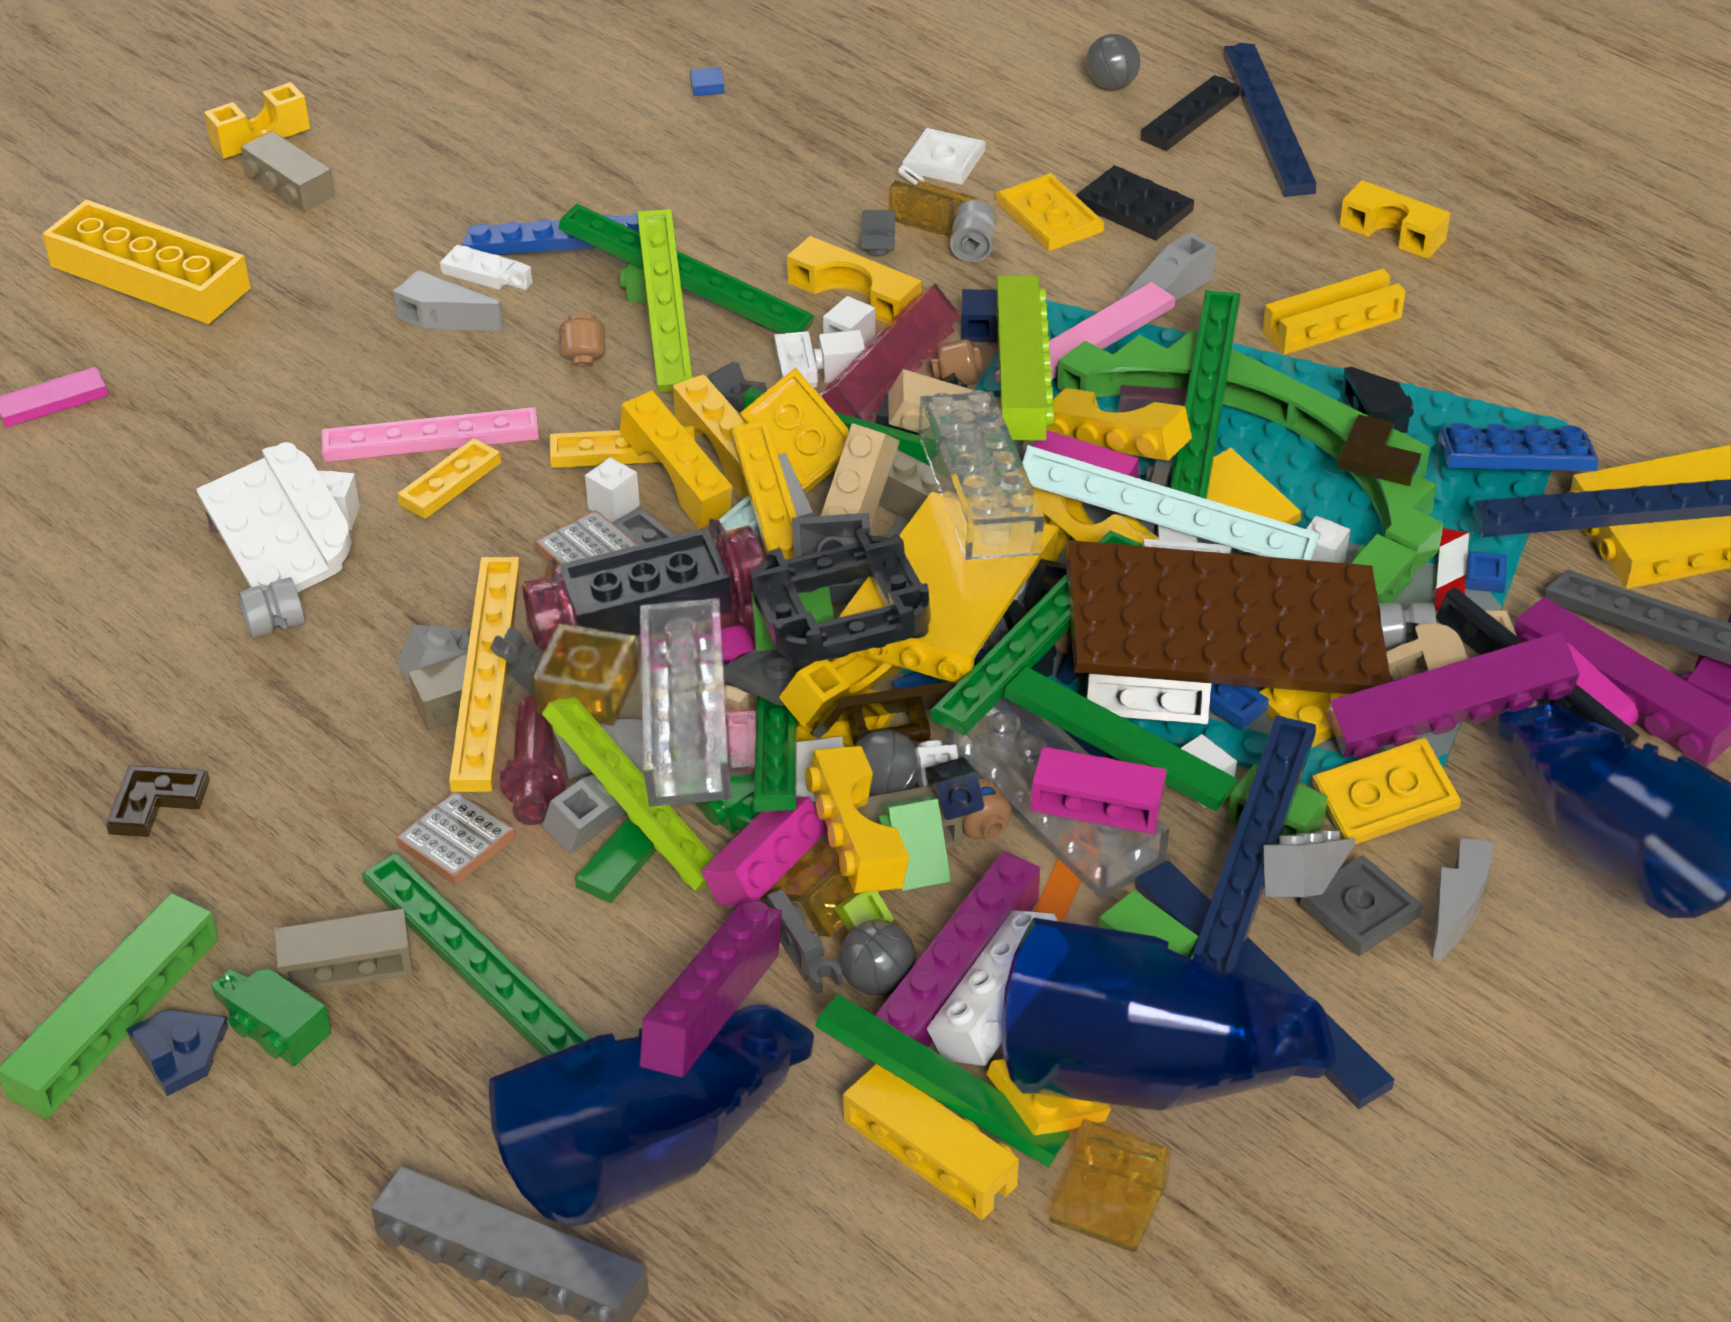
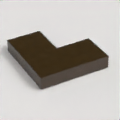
(1369, 453)
(149, 789)

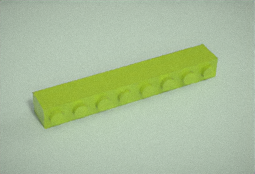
(1024, 357)

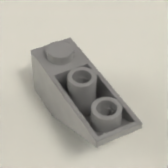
(1180, 267)
(445, 306)
(432, 645)
(581, 813)
(1304, 863)

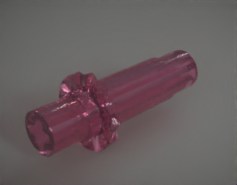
(533, 774)

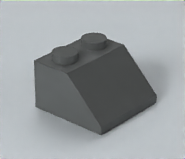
(828, 532)

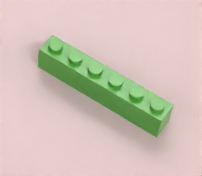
(106, 1004)

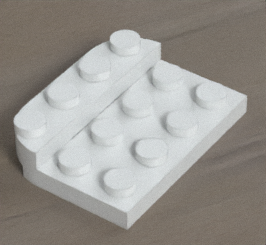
(279, 519)

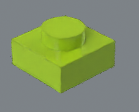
(861, 908)

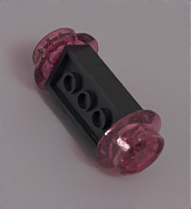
(611, 587)

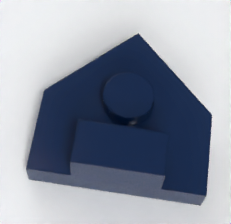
(178, 1046)

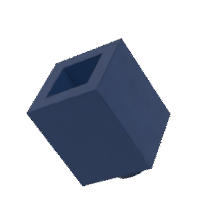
(979, 315)

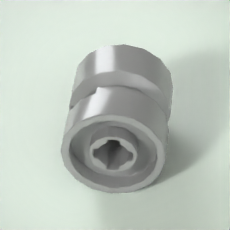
(973, 231)
(271, 607)
(1394, 619)

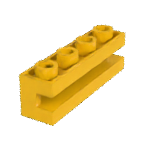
(1333, 311)
(931, 1140)

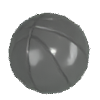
(1113, 61)
(892, 761)
(876, 957)

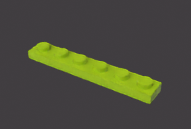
(664, 298)
(628, 787)

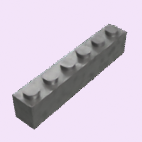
(508, 1250)

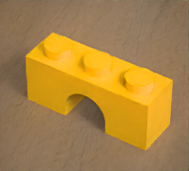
(282, 113)
(1374, 207)

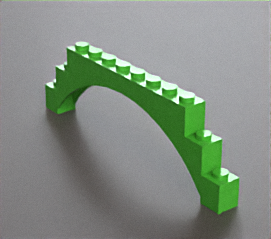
(1276, 397)

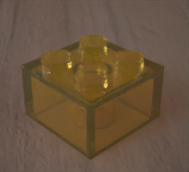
(590, 666)

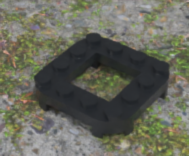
(796, 631)

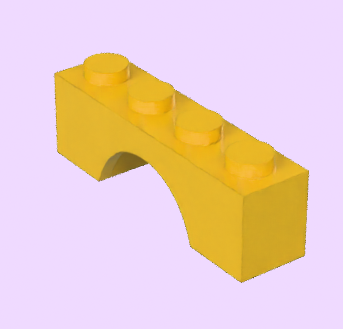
(823, 267)
(705, 408)
(1148, 432)
(697, 481)
(1073, 520)
(827, 682)
(867, 851)

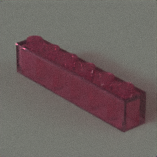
(897, 347)

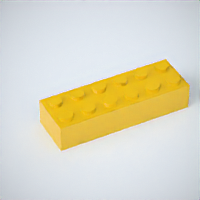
(147, 261)

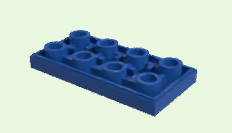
(1517, 448)

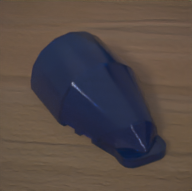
(1627, 810)
(1145, 1026)
(603, 1133)

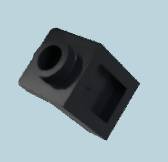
(957, 787)

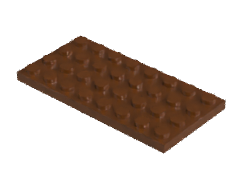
(1224, 618)

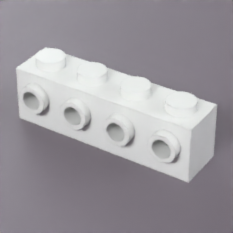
(970, 1020)

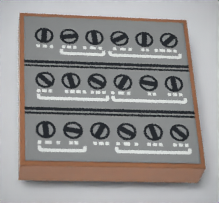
(583, 539)
(455, 838)

